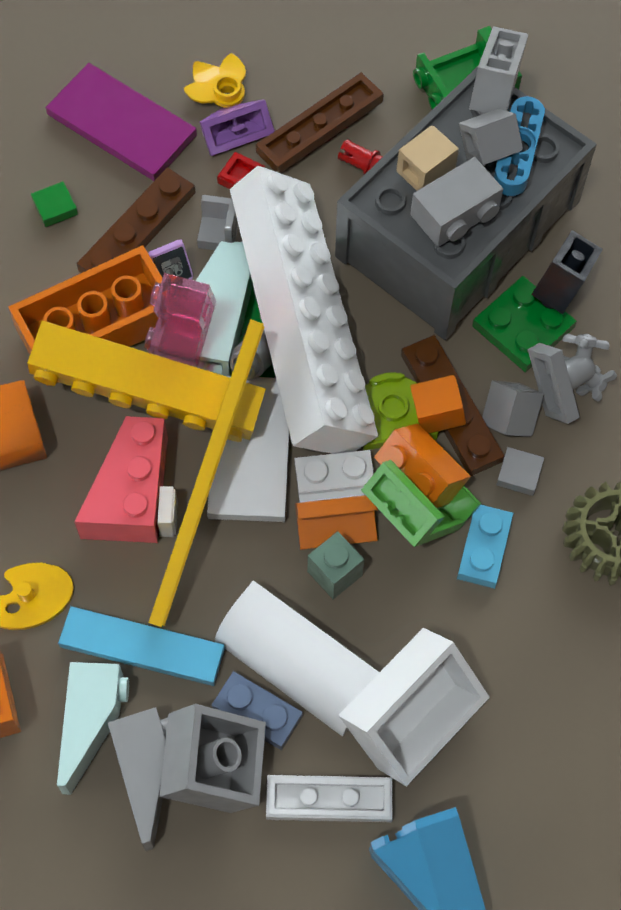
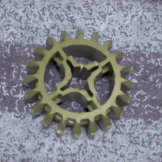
(584, 532)

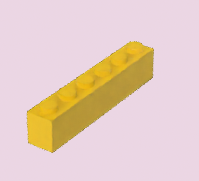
(139, 379)

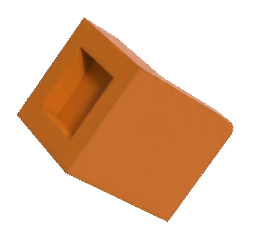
(438, 404)

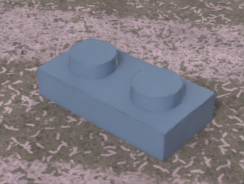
(251, 701)

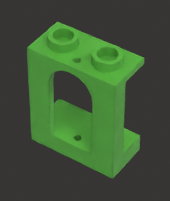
(417, 516)

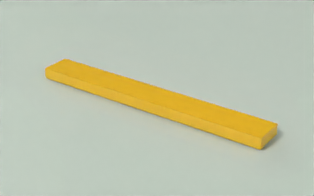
(206, 474)

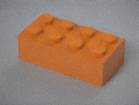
(101, 302)

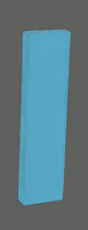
(141, 646)

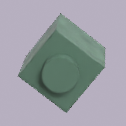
(335, 565)

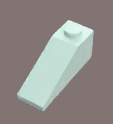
(91, 702)

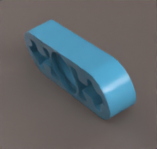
(522, 159)

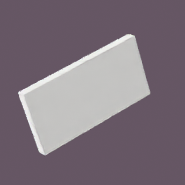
(253, 472)

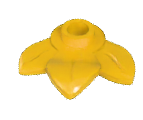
(213, 82)

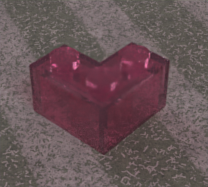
(183, 319)

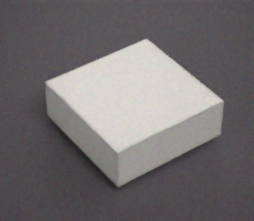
(167, 511)

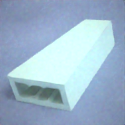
(232, 285)

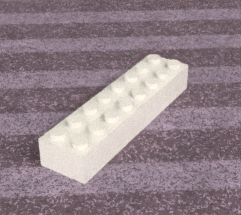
(302, 314)

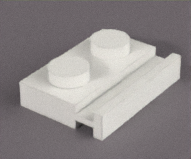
(332, 475)

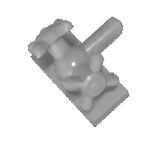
(560, 375)

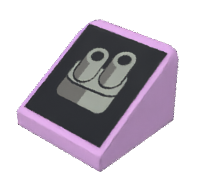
(172, 260)

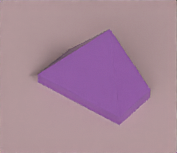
(236, 126)

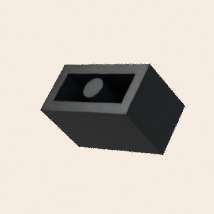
(567, 272)

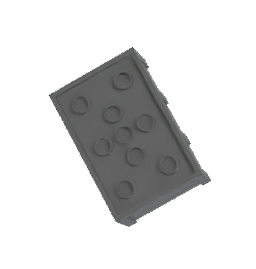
(449, 280)

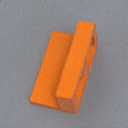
(348, 515)

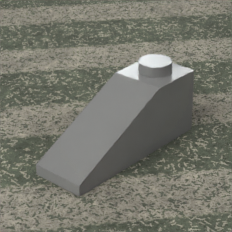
(498, 70)
(140, 753)

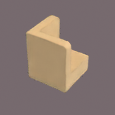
(426, 158)

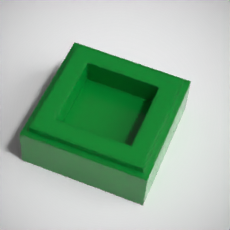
(54, 204)

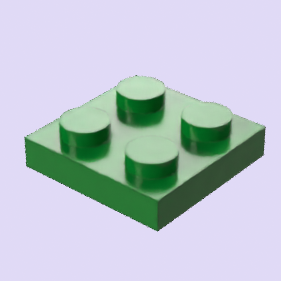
(520, 322)

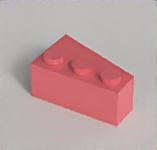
(127, 487)

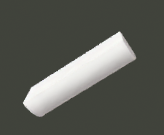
(294, 655)

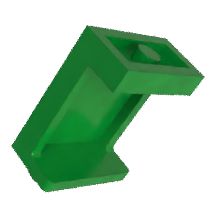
(448, 71)

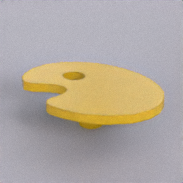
(40, 592)

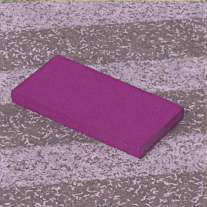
(121, 121)

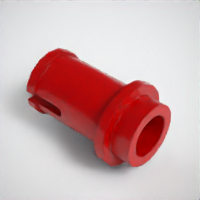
(358, 156)

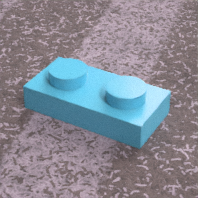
(485, 546)

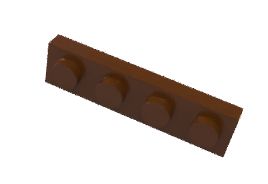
(319, 123)
(141, 220)
(472, 441)

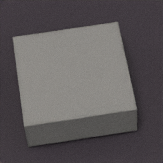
(520, 471)

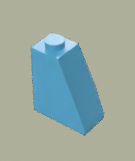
(431, 863)

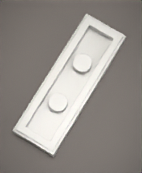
(329, 798)

